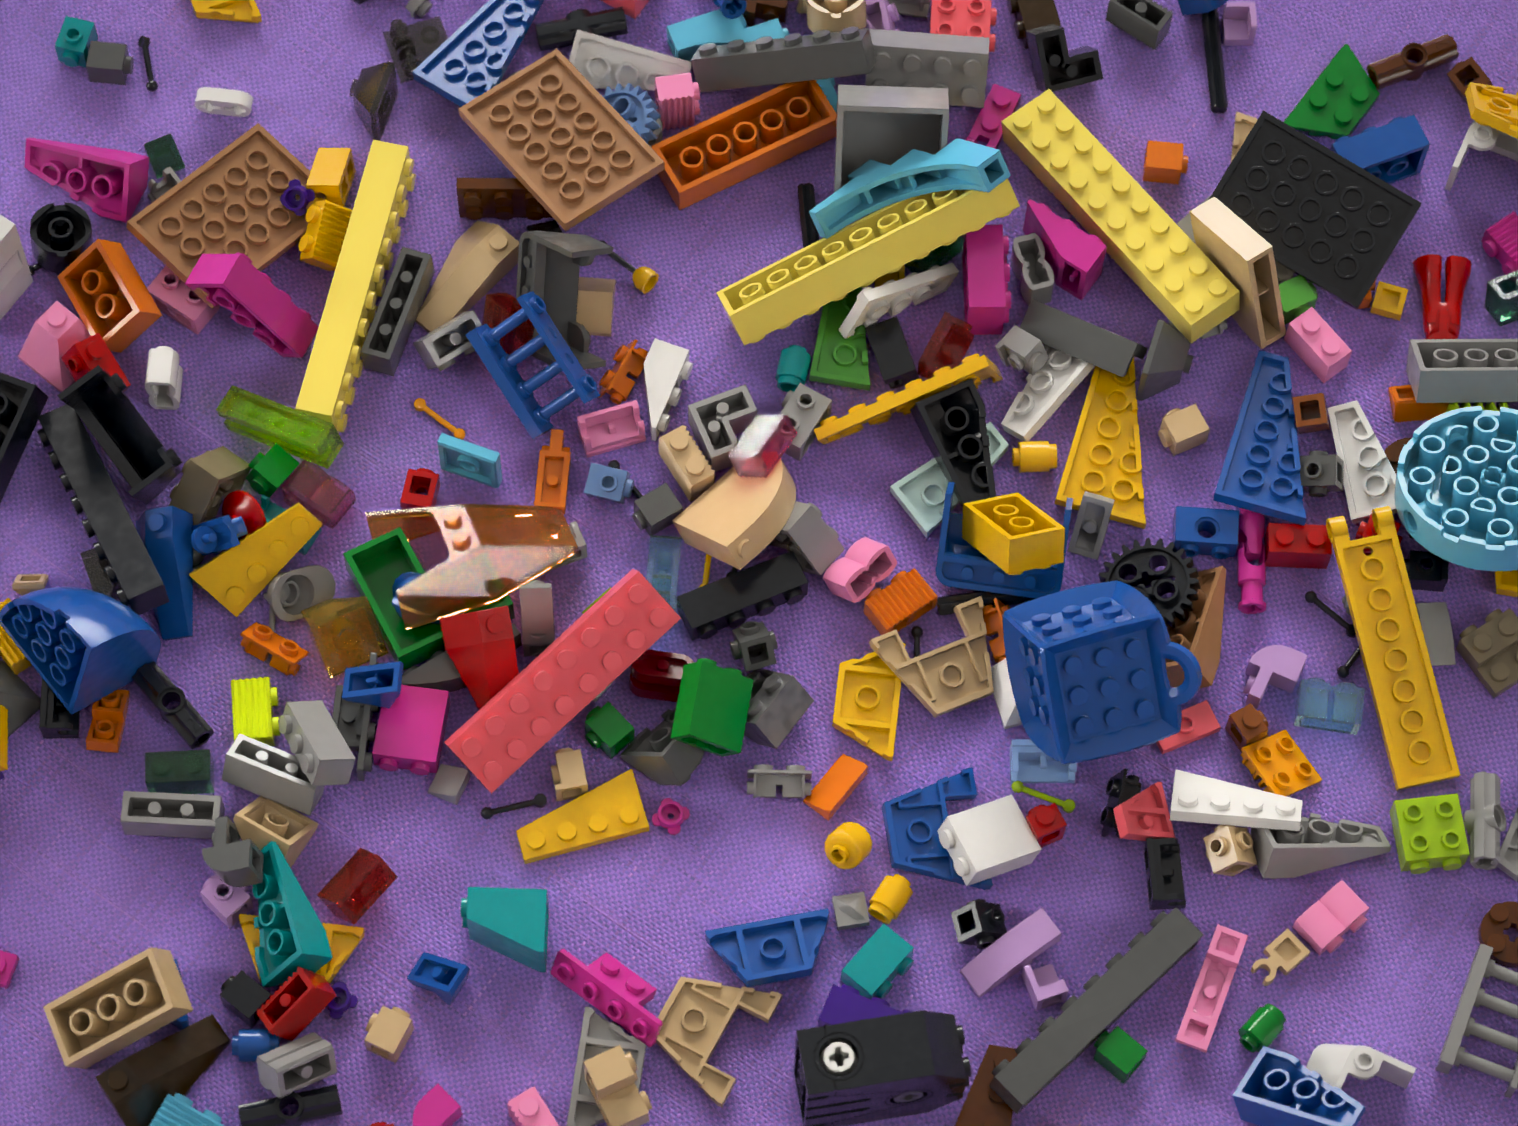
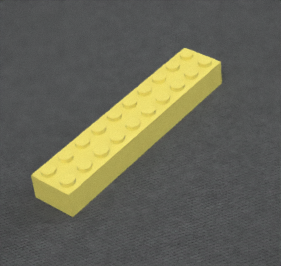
(1122, 215)
(857, 257)
(357, 283)

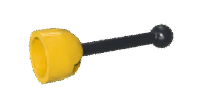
(643, 277)

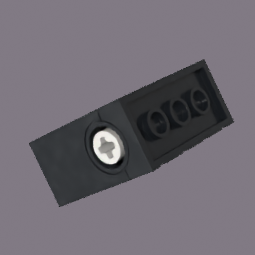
(879, 1068)

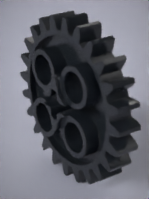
(1142, 562)

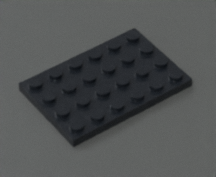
(1315, 208)

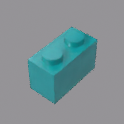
(878, 963)

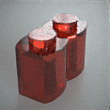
(499, 308)

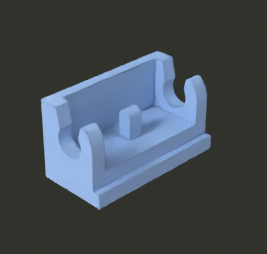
(1034, 766)

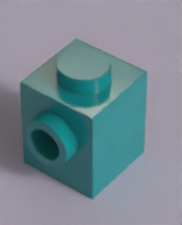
(74, 41)

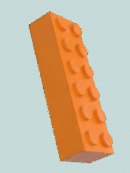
(745, 141)

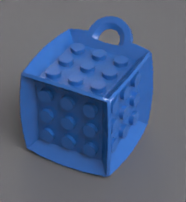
(1095, 671)

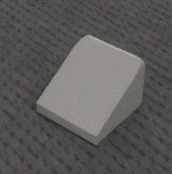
(449, 783)

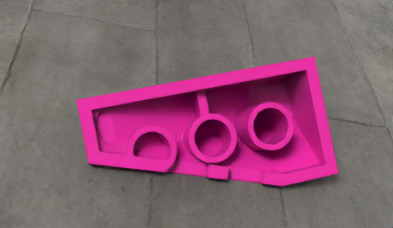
(98, 176)

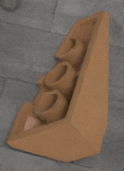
(1202, 628)

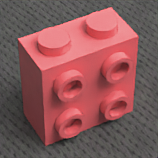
(963, 18)

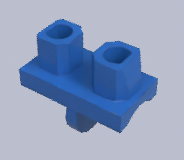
(217, 534)

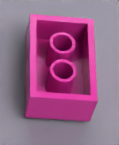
(986, 280)

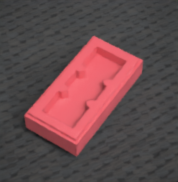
(1196, 724)

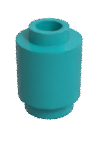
(792, 368)

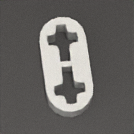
(223, 101)

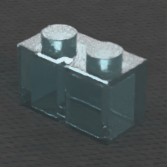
(1329, 707)

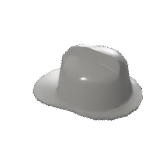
(299, 590)

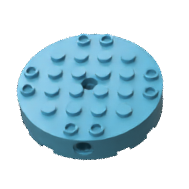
(1462, 487)

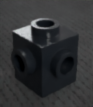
(979, 923)

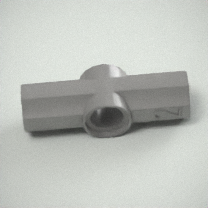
(1485, 820)

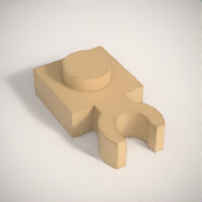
(1283, 955)

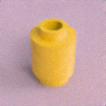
(1034, 456)
(890, 898)

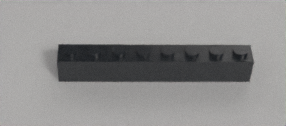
(103, 510)

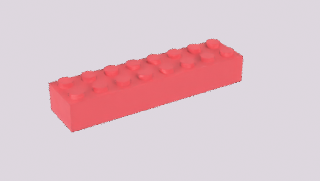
(562, 680)

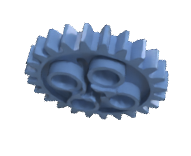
(636, 109)

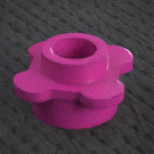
(672, 807)

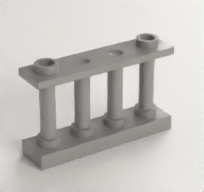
(1465, 1025)

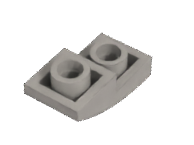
(1437, 632)

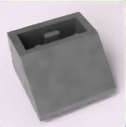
(774, 706)

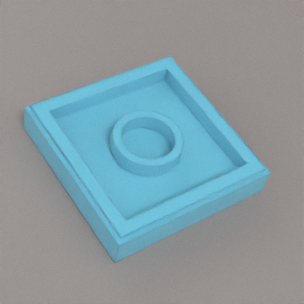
(470, 460)

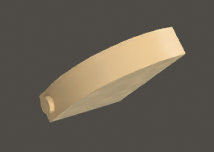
(1247, 264)
(739, 515)

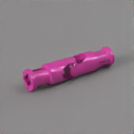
(1249, 576)

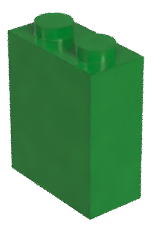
(712, 707)

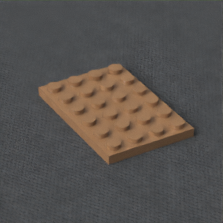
(561, 139)
(227, 208)

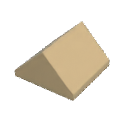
(596, 305)

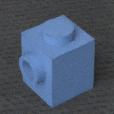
(608, 483)

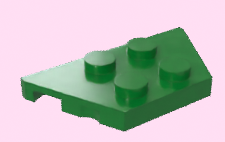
(1336, 99)

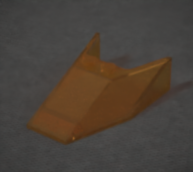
(487, 549)

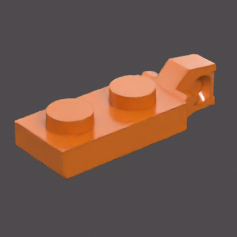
(553, 473)

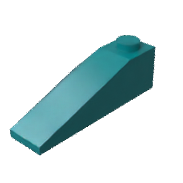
(286, 923)

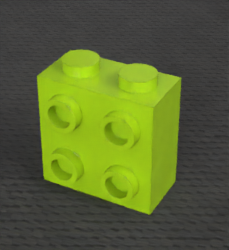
(1429, 833)

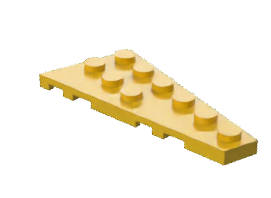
(973, 367)

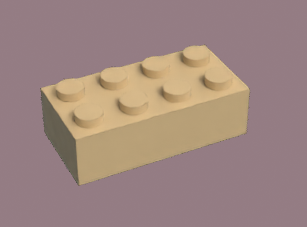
(118, 1008)

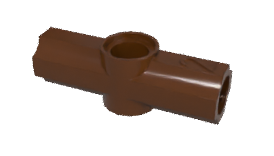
(1427, 55)

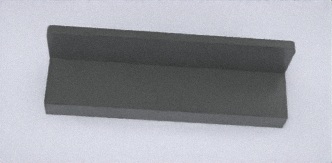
(1081, 338)

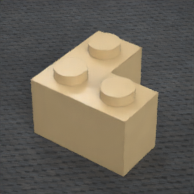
(612, 1084)

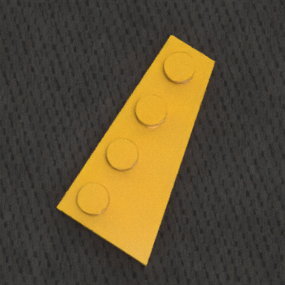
(591, 819)

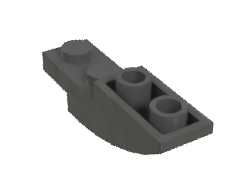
(441, 672)

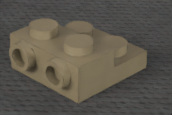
(1493, 651)

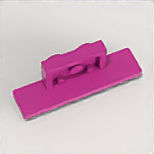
(612, 991)

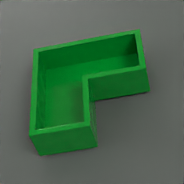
(373, 571)

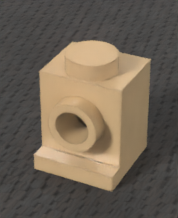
(569, 774)

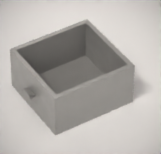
(886, 125)

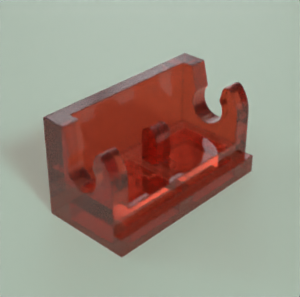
(946, 346)

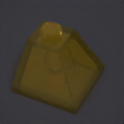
(344, 633)

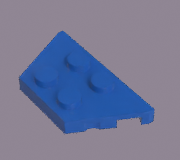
(771, 947)

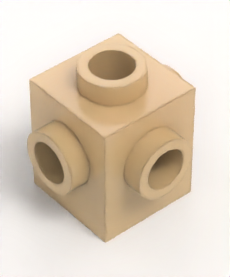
(1230, 850)

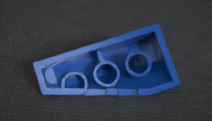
(168, 542)
(1286, 1093)

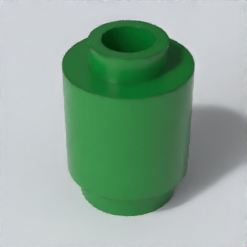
(1262, 1028)

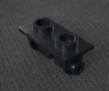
(1119, 790)

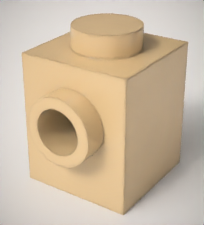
(1183, 429)
(388, 1032)

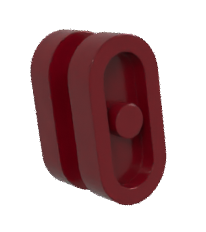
(658, 675)

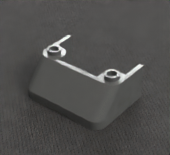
(551, 269)

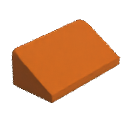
(1406, 409)
(836, 786)

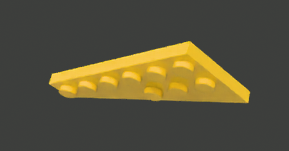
(1107, 449)

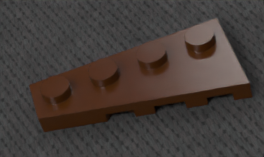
(982, 1104)

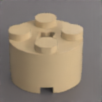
(835, 14)

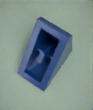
(373, 684)

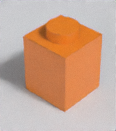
(1164, 162)

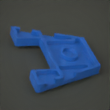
(913, 825)

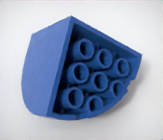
(80, 641)

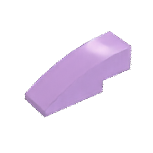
(1011, 952)

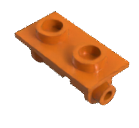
(615, 381)
(994, 625)
(261, 641)

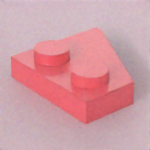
(1144, 815)

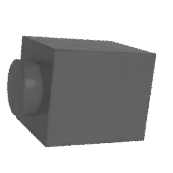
(109, 63)
(656, 509)

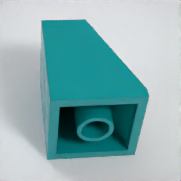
(509, 922)

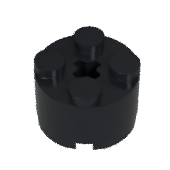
(59, 235)

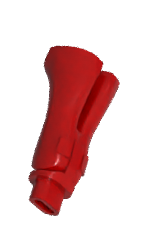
(1440, 318)

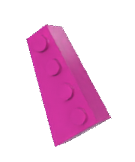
(254, 302)

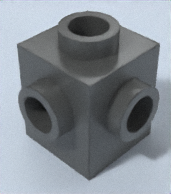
(1321, 473)
(753, 645)

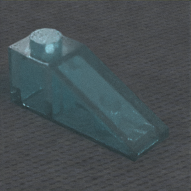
(664, 566)

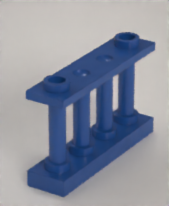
(504, 366)

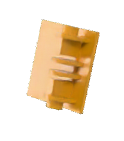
(1279, 764)

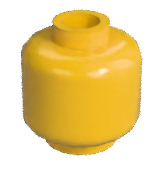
(848, 845)

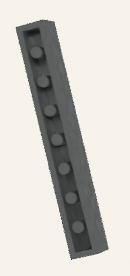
(1095, 1010)

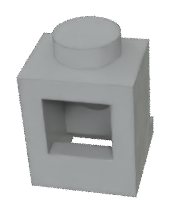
(1022, 351)

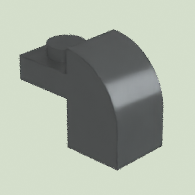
(233, 860)

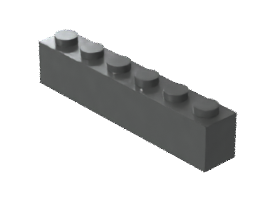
(783, 59)

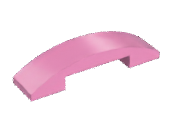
(1211, 988)

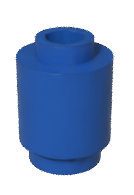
(253, 1043)

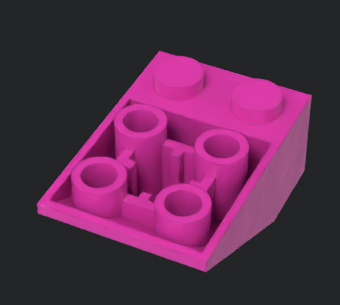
(1071, 253)

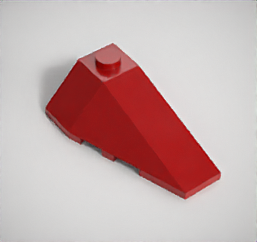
(481, 650)

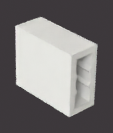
(988, 840)

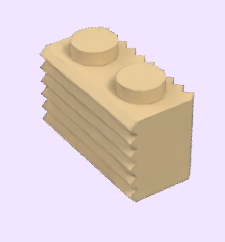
(686, 462)

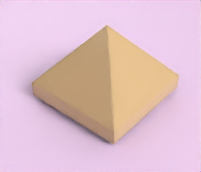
(29, 582)

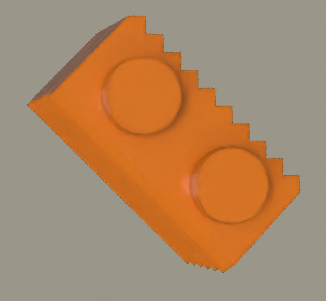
(900, 602)

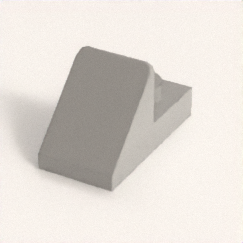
(1091, 525)

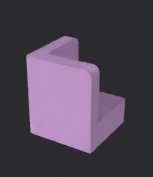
(1239, 23)
(1044, 986)

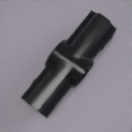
(563, 31)
(162, 691)
(312, 1106)

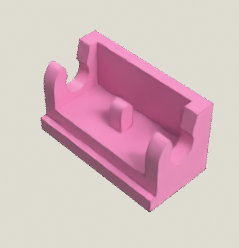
(611, 428)

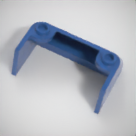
(967, 568)

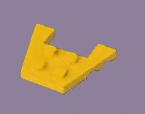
(1493, 107)

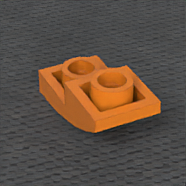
(108, 722)

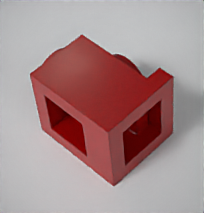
(418, 482)
(1046, 824)

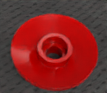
(244, 505)

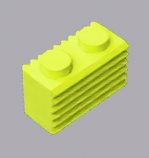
(253, 709)

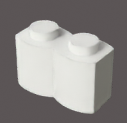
(163, 378)

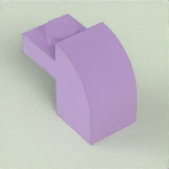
(1273, 666)

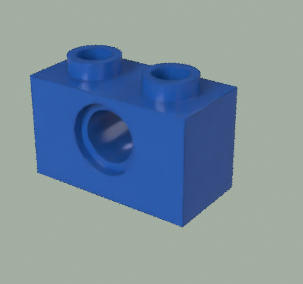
(1220, 523)

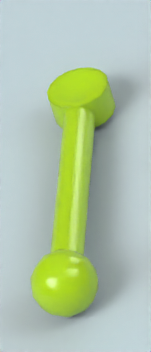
(1067, 805)

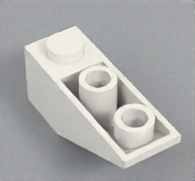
(663, 373)

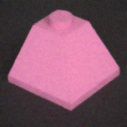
(49, 340)

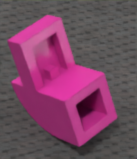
(436, 1109)

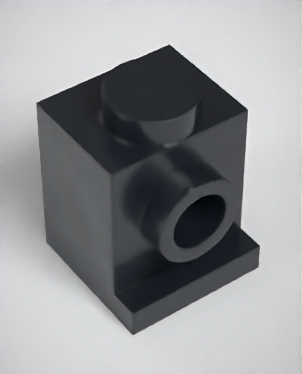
(1426, 579)

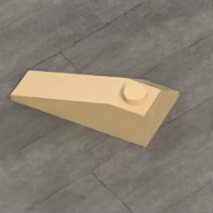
(470, 271)

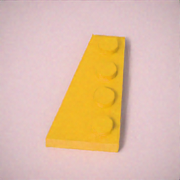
(246, 569)

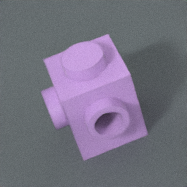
(226, 900)

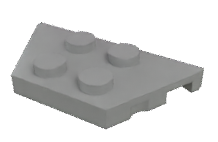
(596, 1038)

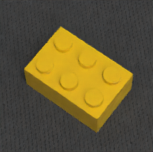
(1013, 533)

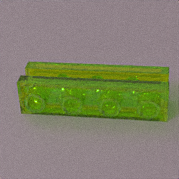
(276, 423)

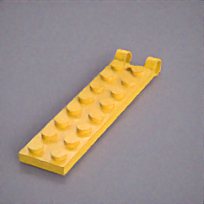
(1394, 653)

